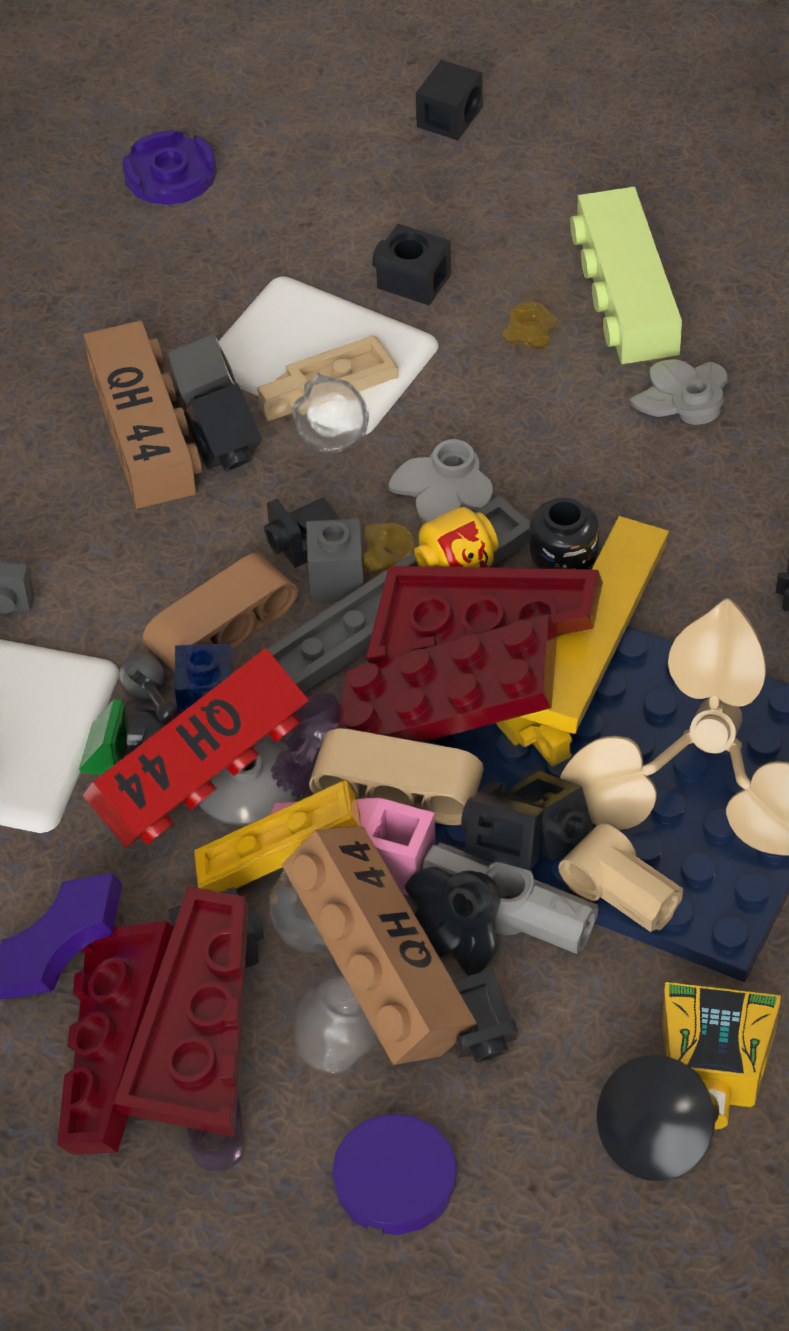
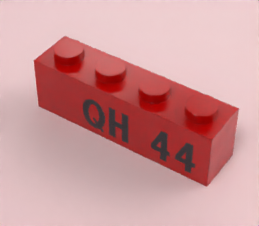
(195, 749)

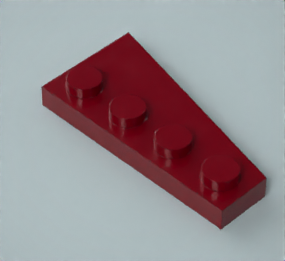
(445, 603)
(113, 999)
(190, 1033)

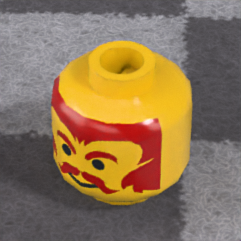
(457, 540)

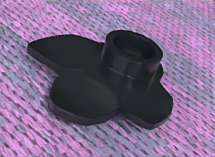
(451, 920)

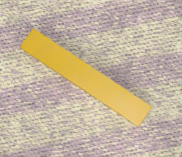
(584, 655)

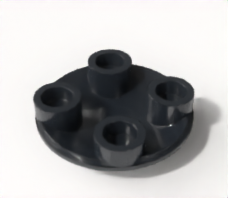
(656, 1117)

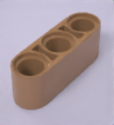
(223, 609)

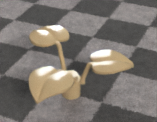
(712, 660)

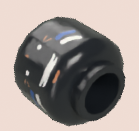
(564, 535)

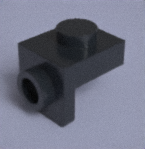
(493, 1027)

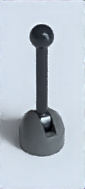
(148, 683)

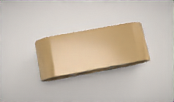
(399, 771)

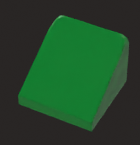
(106, 740)

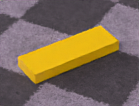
(272, 840)

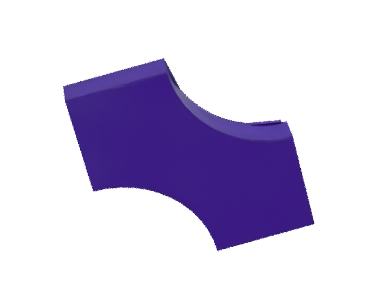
(78, 916)

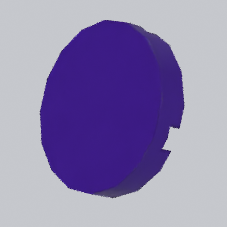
(171, 179)
(394, 1173)

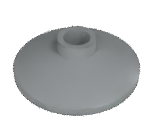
(251, 792)

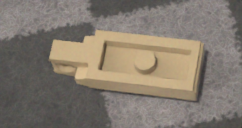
(360, 363)

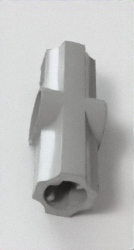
(536, 906)

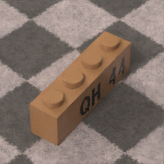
(141, 414)
(378, 944)

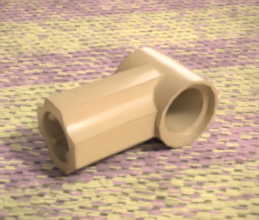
(608, 868)

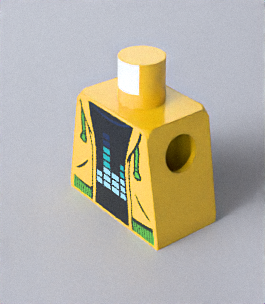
(722, 1038)

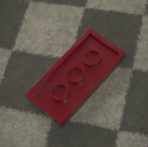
(454, 684)

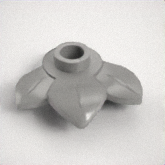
(683, 387)
(443, 480)

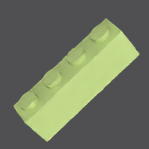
(626, 276)

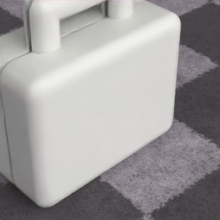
(300, 321)
(44, 728)

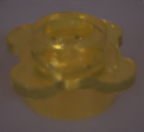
(529, 325)
(387, 535)

